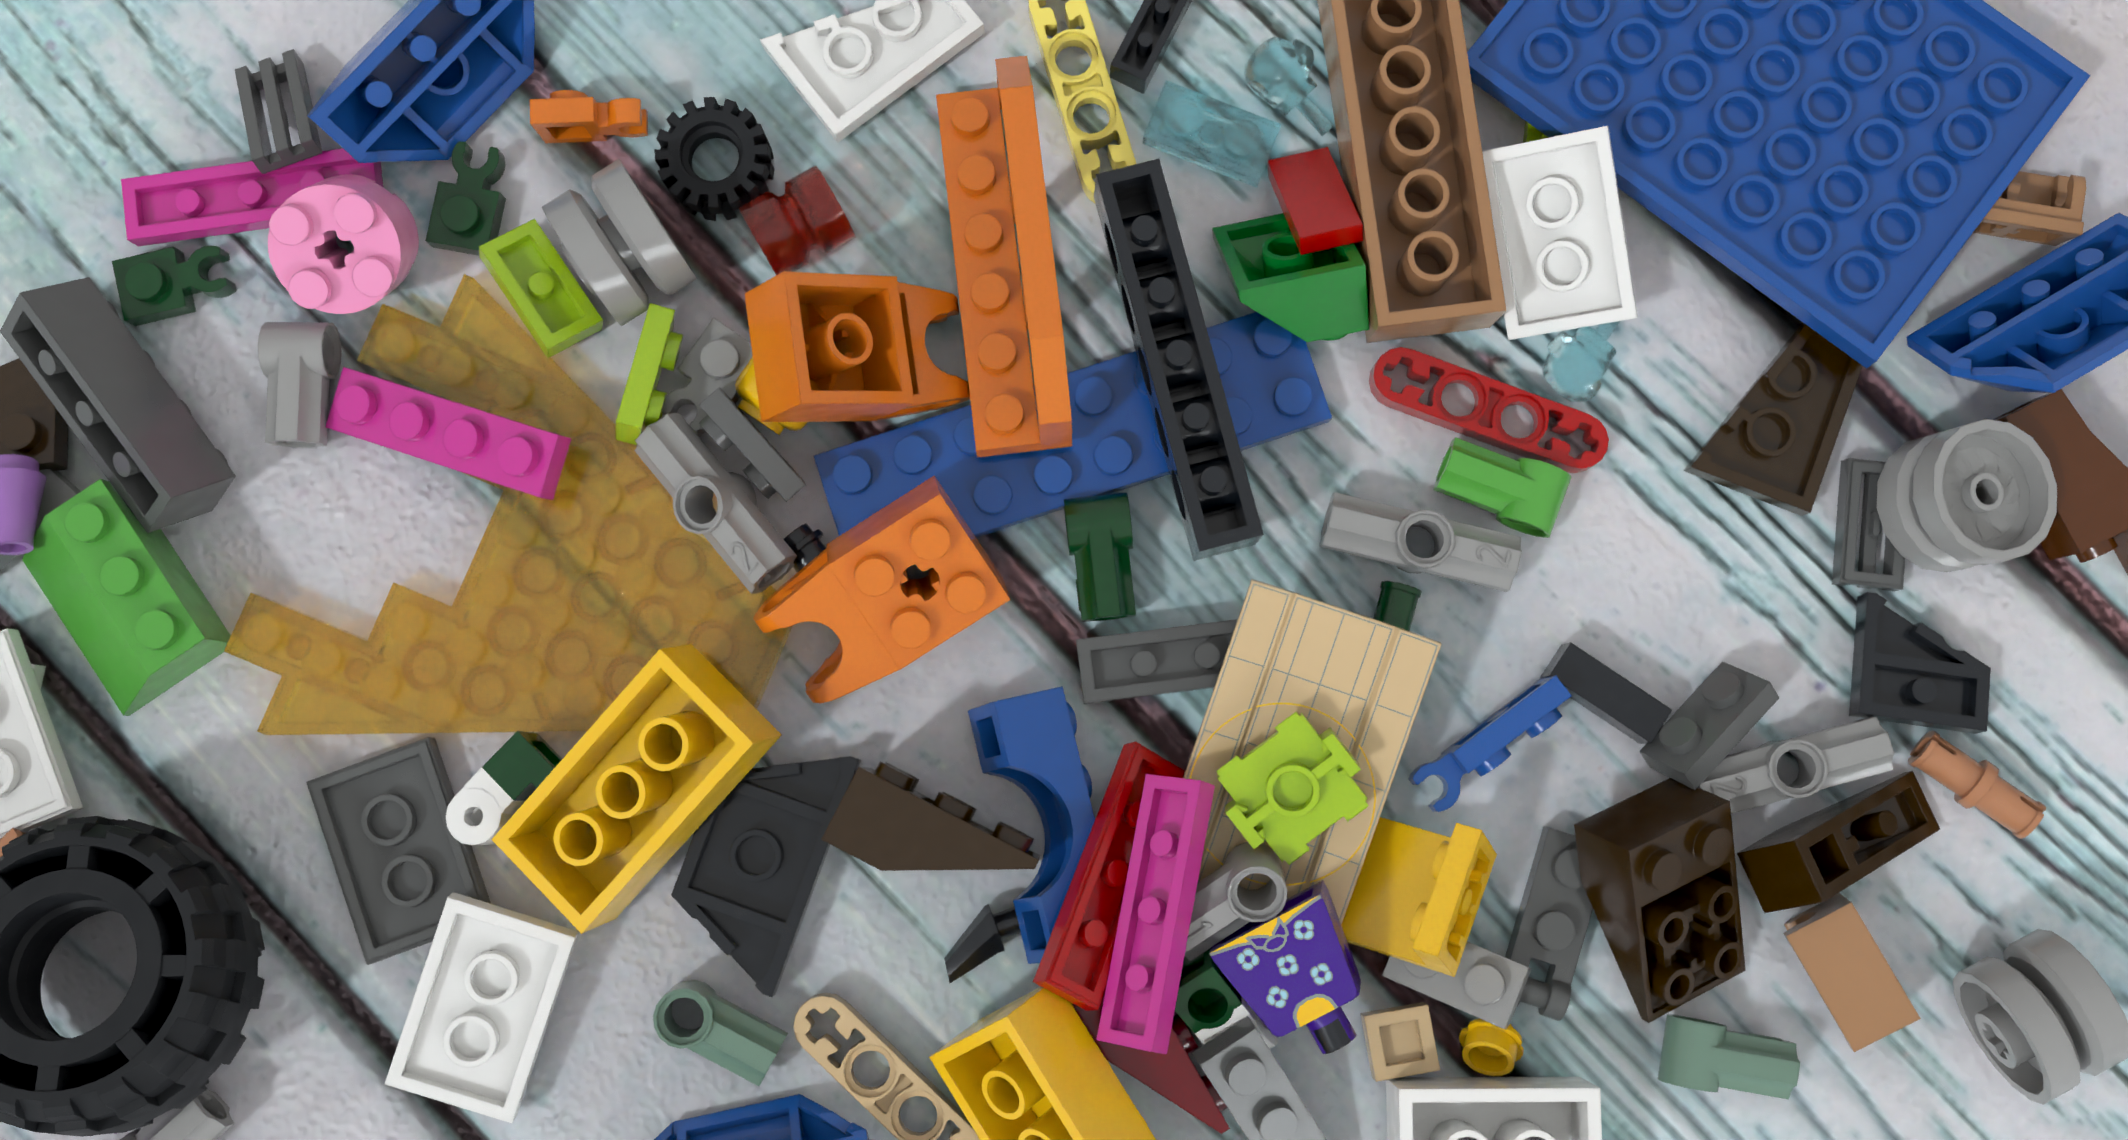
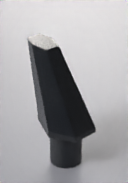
(980, 941)

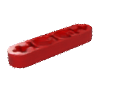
(1485, 419)

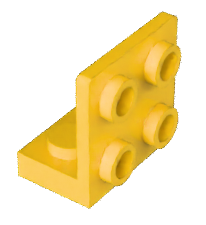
(1419, 893)

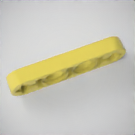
(1077, 90)

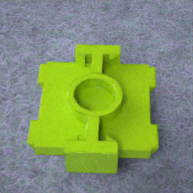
(1292, 787)

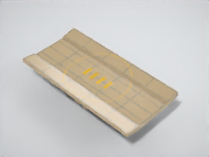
(1339, 674)

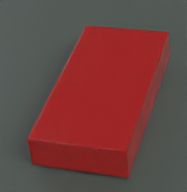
(1315, 201)

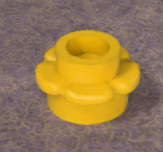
(1490, 1048)

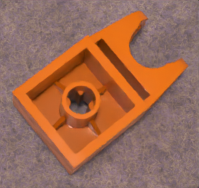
(847, 348)
(870, 602)

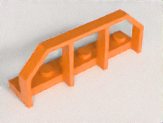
(989, 271)

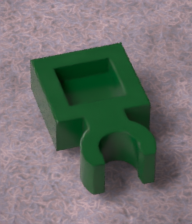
(468, 211)
(163, 282)

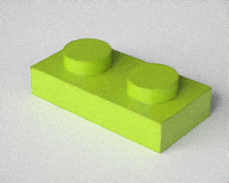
(540, 288)
(655, 351)

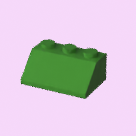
(123, 597)

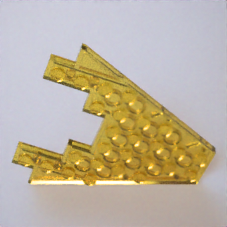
(558, 593)

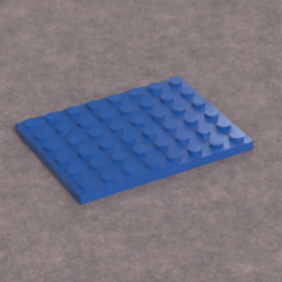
(1795, 139)

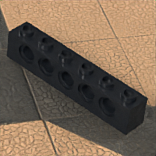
(1176, 360)

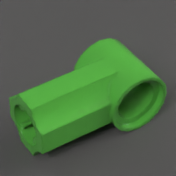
(1520, 491)

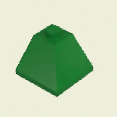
(1307, 294)

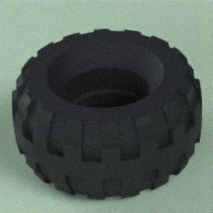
(187, 990)

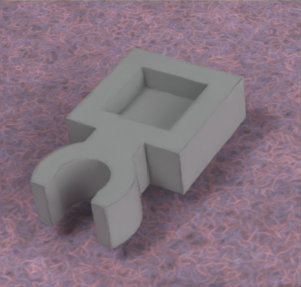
(710, 364)

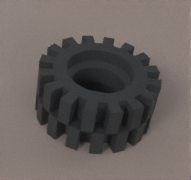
(699, 126)

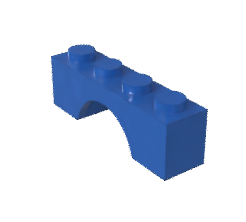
(1035, 747)

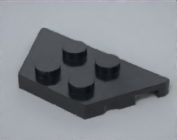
(760, 862)

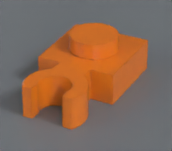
(578, 118)

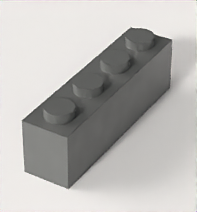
(117, 403)

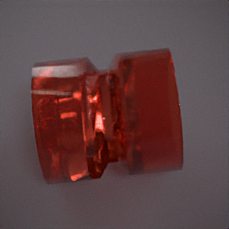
(797, 221)

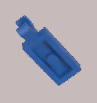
(1486, 744)

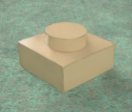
(1400, 1041)

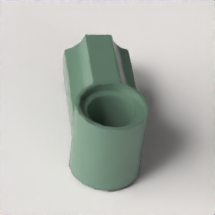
(727, 1034)
(1709, 1056)

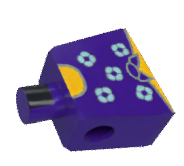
(1295, 969)

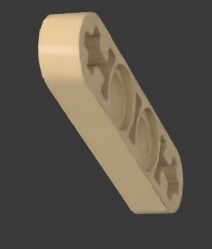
(903, 1080)

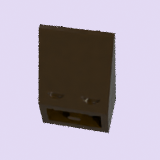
(903, 830)
(1665, 892)

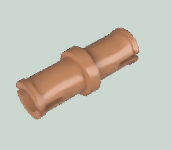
(1977, 784)

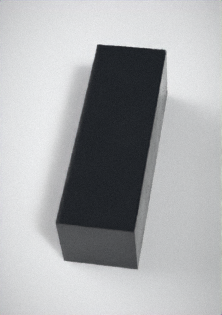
(1147, 42)
(1608, 694)

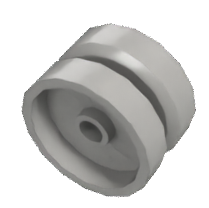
(617, 244)
(1967, 496)
(2042, 1015)

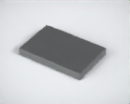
(394, 846)

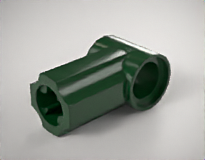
(1100, 541)

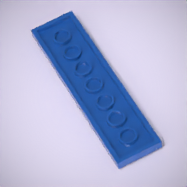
(1114, 436)

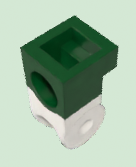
(500, 788)
(1211, 1002)

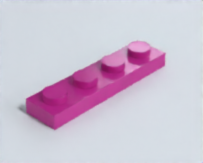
(224, 196)
(448, 433)
(1156, 913)

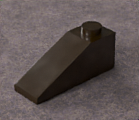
(1838, 844)

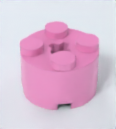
(322, 273)

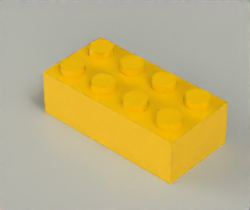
(636, 786)
(1037, 1076)

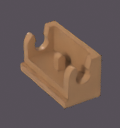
(2038, 209)
(1849, 972)

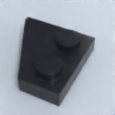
(1913, 675)

